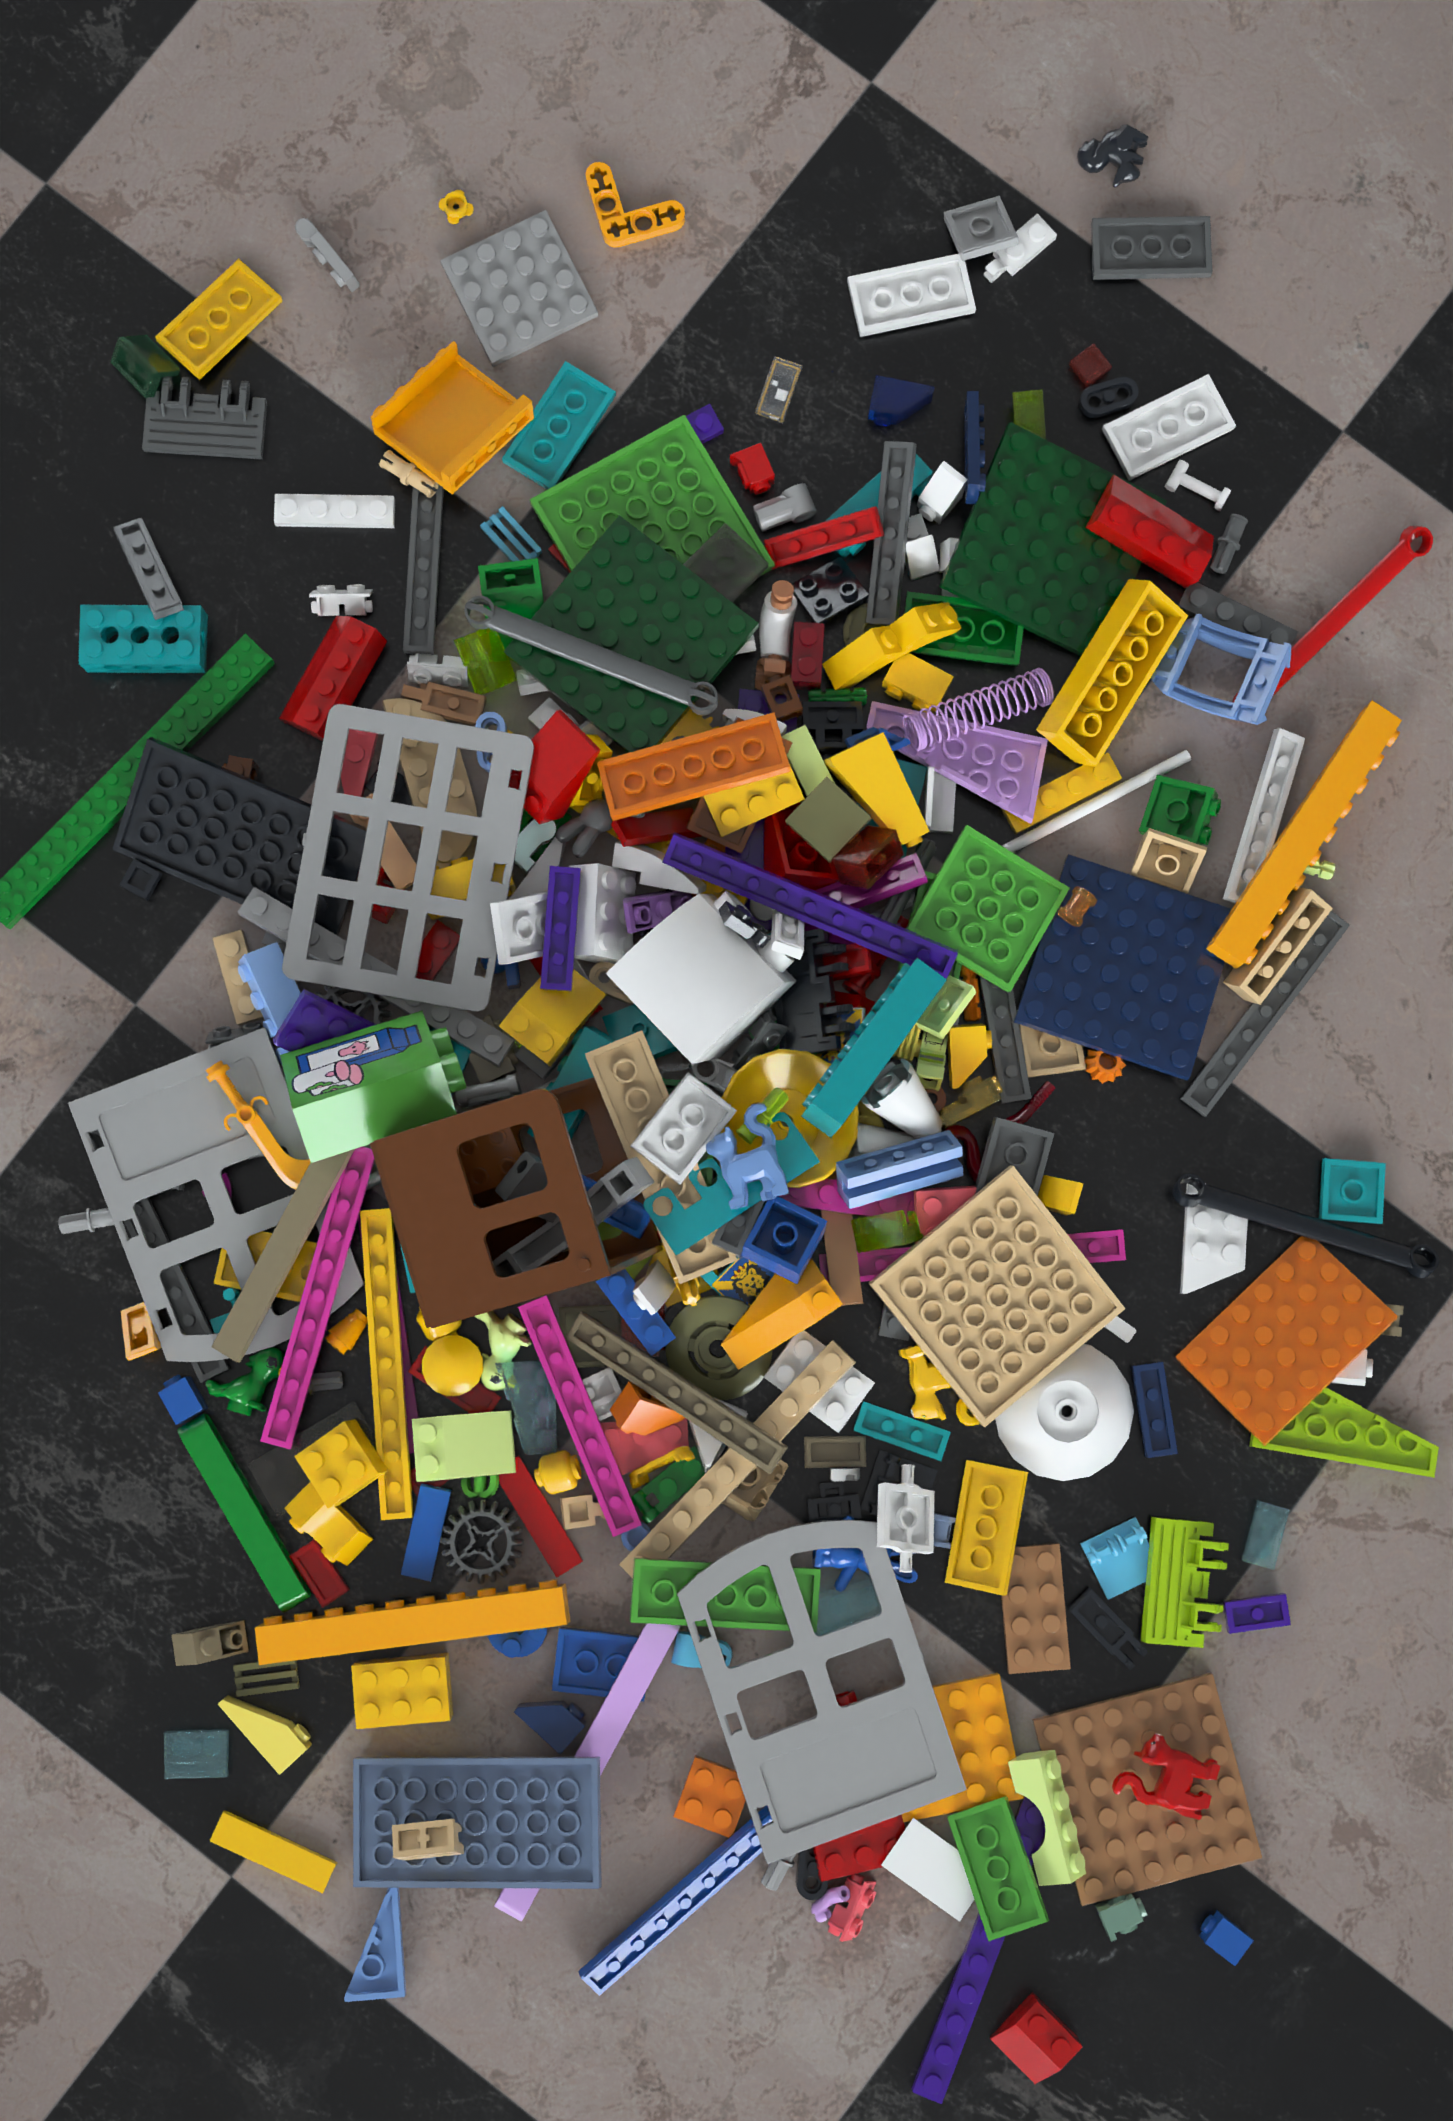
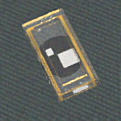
(778, 389)

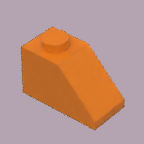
(641, 1412)

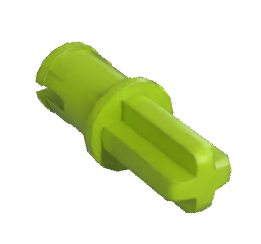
(774, 1103)

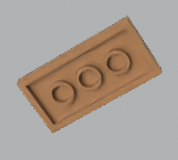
(1036, 1611)

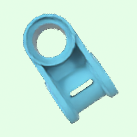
(685, 1653)

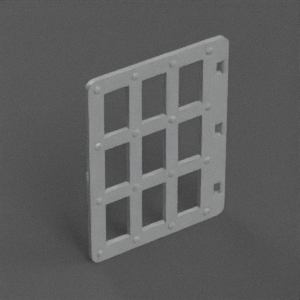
(496, 844)

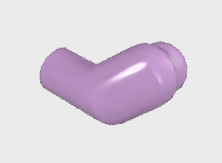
(832, 1896)

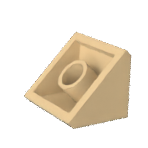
(1167, 860)

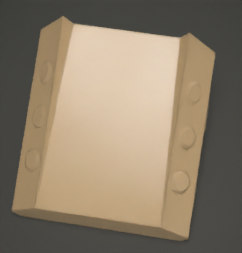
(755, 1491)

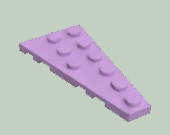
(987, 761)

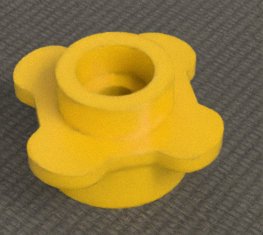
(455, 198)

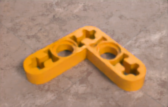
(618, 218)

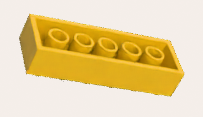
(1112, 672)

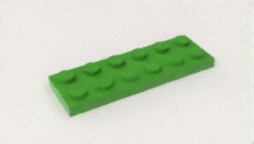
(744, 1604)

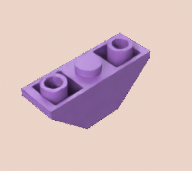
(650, 909)

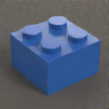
(784, 1238)

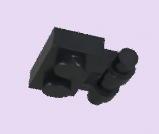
(832, 718)

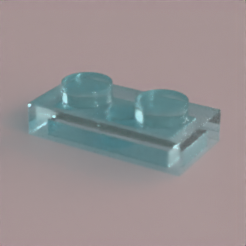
(1265, 1535)

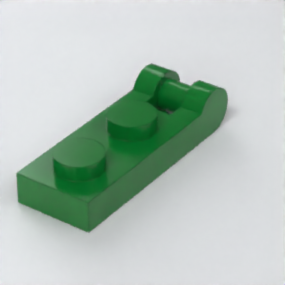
(669, 1486)

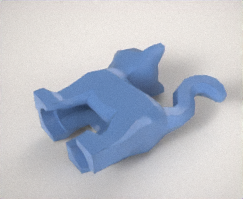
(749, 1166)

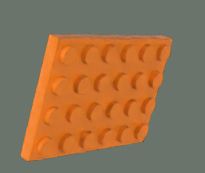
(1286, 1338)

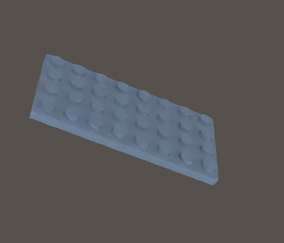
(519, 1819)

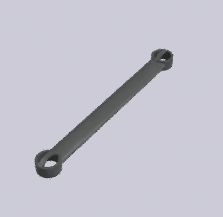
(591, 655)

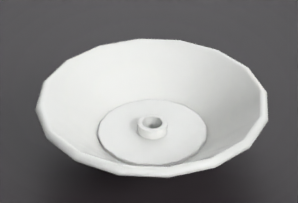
(1075, 1444)

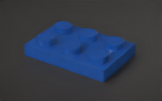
(589, 1660)

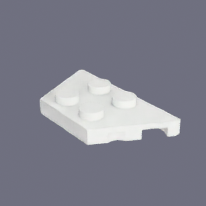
(1211, 1246)

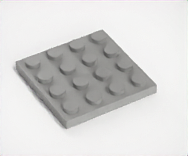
(519, 288)

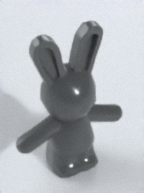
(592, 821)

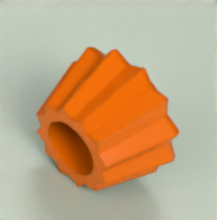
(1103, 1066)

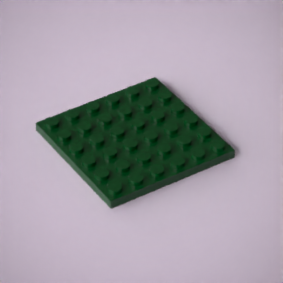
(1029, 543)
(644, 607)

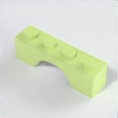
(1040, 1780)

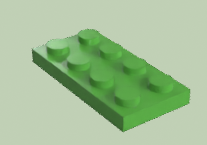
(998, 1868)

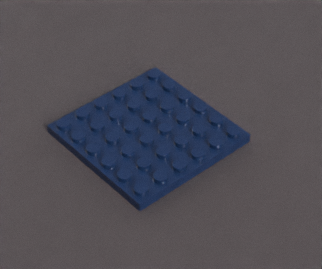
(1130, 974)

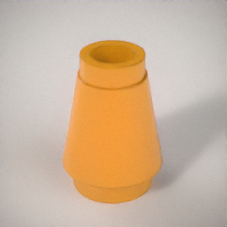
(347, 1331)

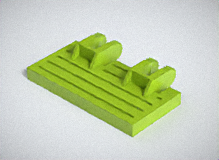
(1175, 1582)

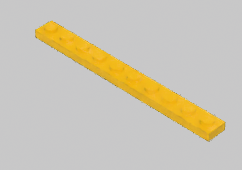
(386, 1363)

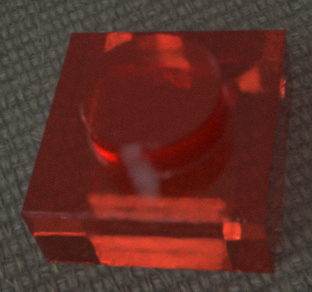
(1090, 365)

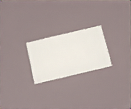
(931, 1869)

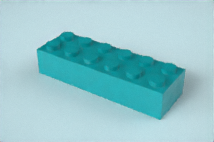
(877, 1041)

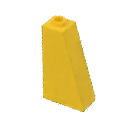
(880, 788)

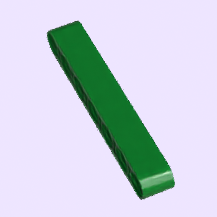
(244, 1512)

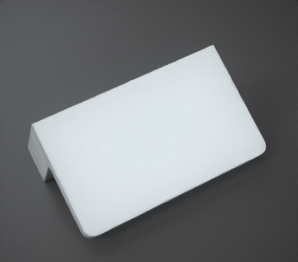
(939, 802)

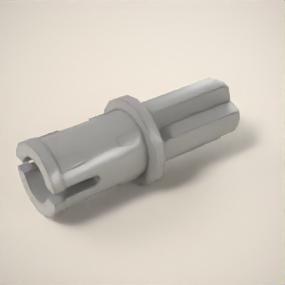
(85, 1221)
(776, 1872)

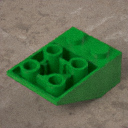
(513, 587)

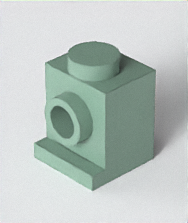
(1121, 1914)

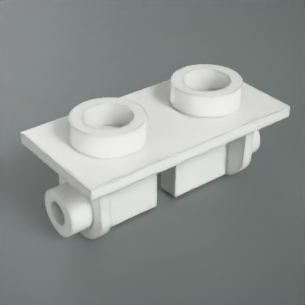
(353, 598)
(424, 669)

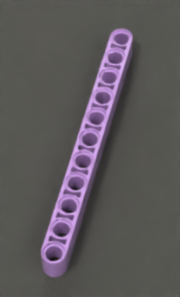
(609, 1726)

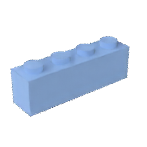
(270, 988)

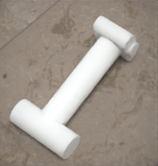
(1180, 477)

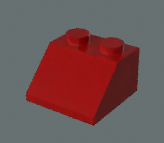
(1036, 2039)

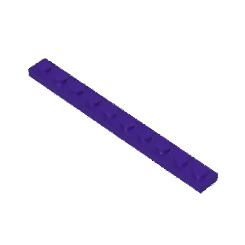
(807, 905)
(969, 1983)

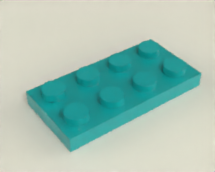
(559, 426)

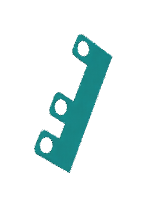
(688, 1226)

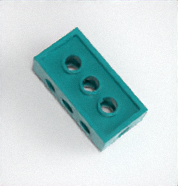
(155, 655)

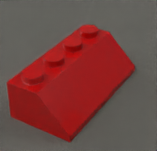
(1151, 533)
(333, 674)

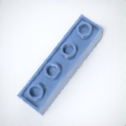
(899, 1169)

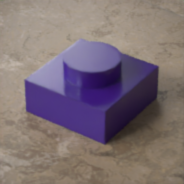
(705, 423)

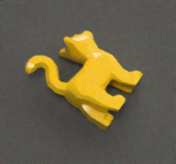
(925, 1381)

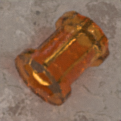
(1077, 906)

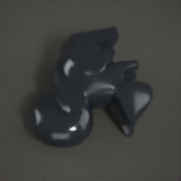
(1119, 149)

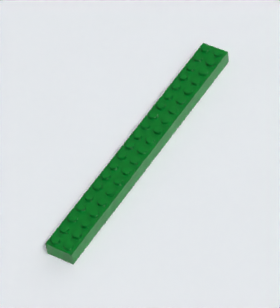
(109, 796)

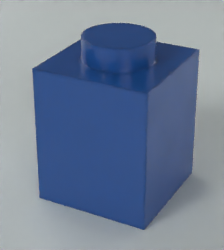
(182, 1399)
(1225, 1937)

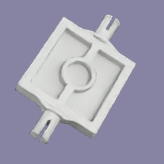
(905, 1518)

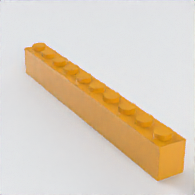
(1304, 834)
(412, 1623)

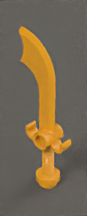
(287, 1168)

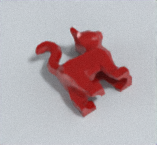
(1174, 1781)

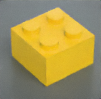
(341, 1463)

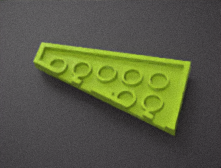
(1348, 1433)

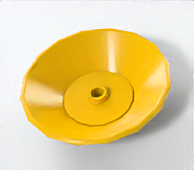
(796, 1075)

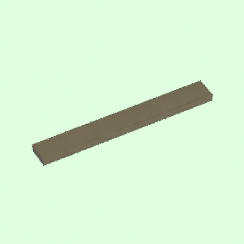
(279, 1255)
(676, 1392)

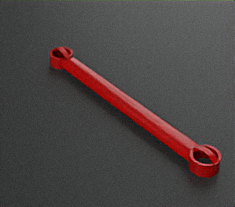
(1356, 600)

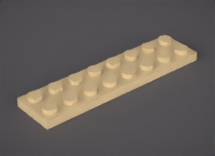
(632, 1095)

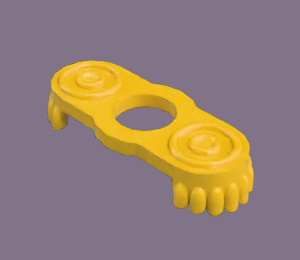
(640, 1475)

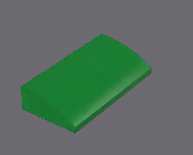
(981, 636)

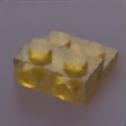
(975, 1097)

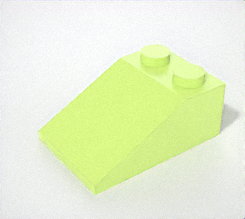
(463, 1446)

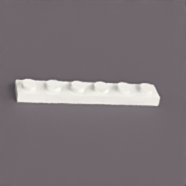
(1265, 809)

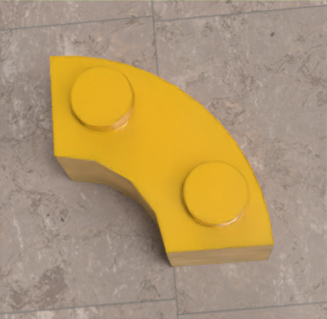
(332, 1527)

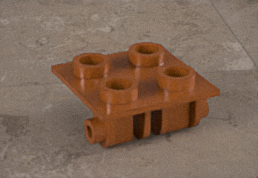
(488, 1159)

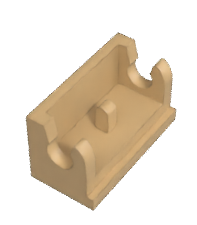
(426, 1839)

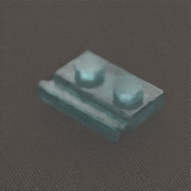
(196, 1754)

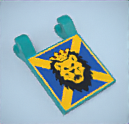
(740, 1280)

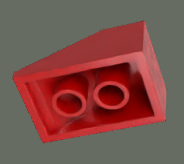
(557, 769)
(792, 856)

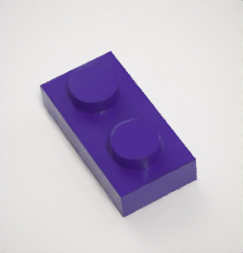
(1256, 1613)

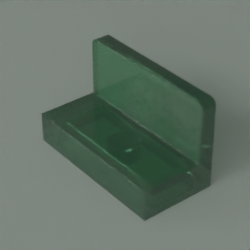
(142, 363)

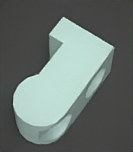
(531, 840)

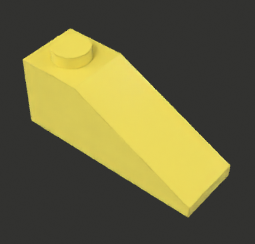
(271, 1734)

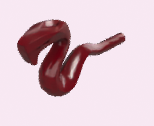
(972, 1152)

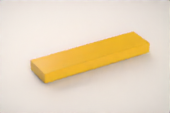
(273, 1851)

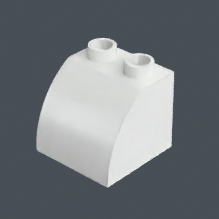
(702, 978)

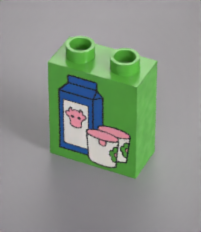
(371, 1084)

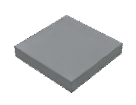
(980, 228)

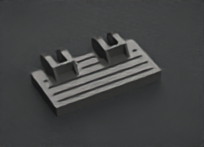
(208, 426)

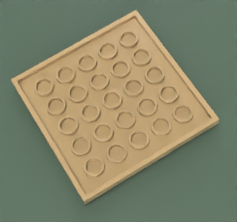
(997, 1295)

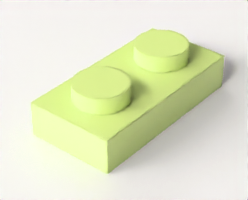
(946, 1007)

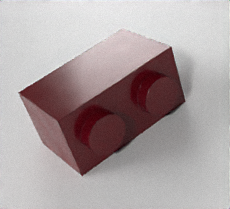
(807, 655)

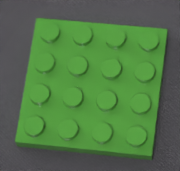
(988, 908)

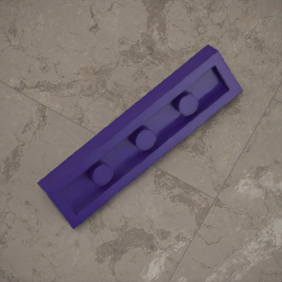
(560, 928)

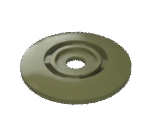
(695, 1331)

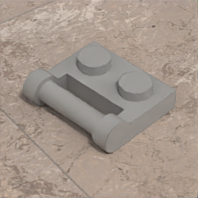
(489, 1092)

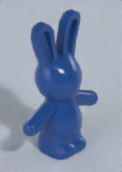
(850, 1560)

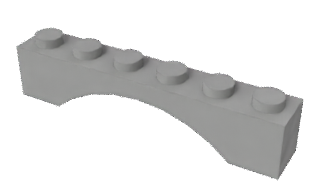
(549, 1241)

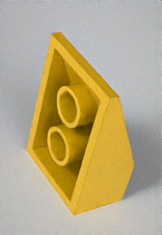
(550, 1018)

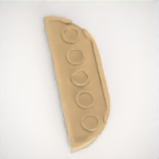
(418, 764)

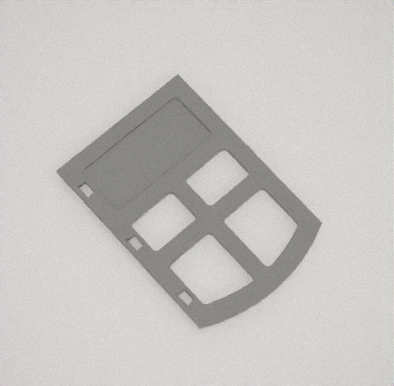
(172, 1131)
(849, 1760)

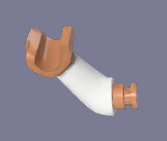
(775, 632)

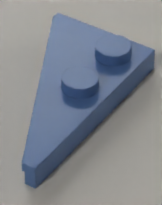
(381, 1965)

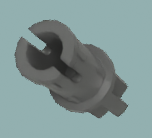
(1228, 543)
(326, 1381)

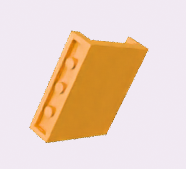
(450, 419)

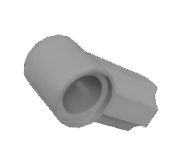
(792, 505)

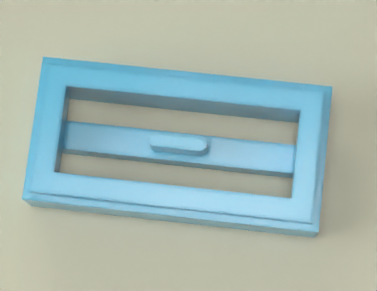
(495, 520)

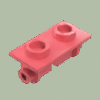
(848, 1919)

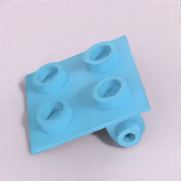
(1119, 1557)

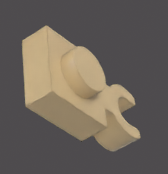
(579, 1511)

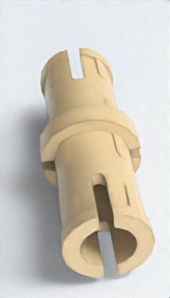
(408, 473)

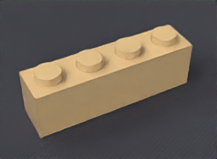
(1281, 946)

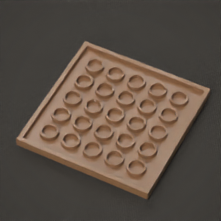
(1139, 1844)

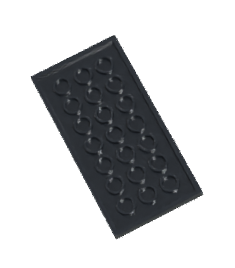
(229, 831)

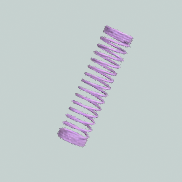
(1033, 683)

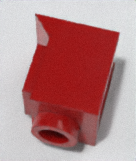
(753, 468)

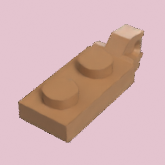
(447, 702)

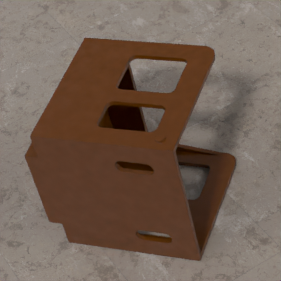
(458, 1235)

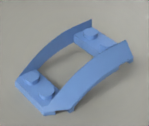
(1259, 683)

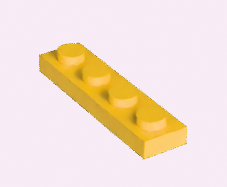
(1068, 791)

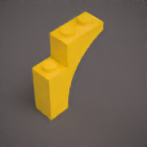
(887, 643)

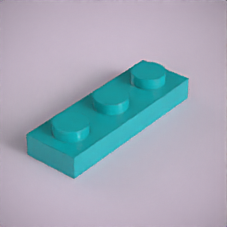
(901, 1431)

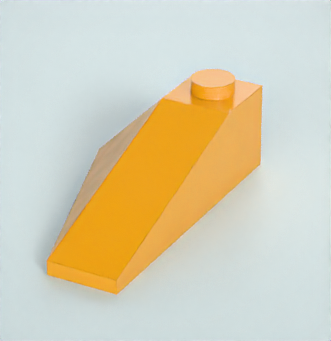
(779, 1314)

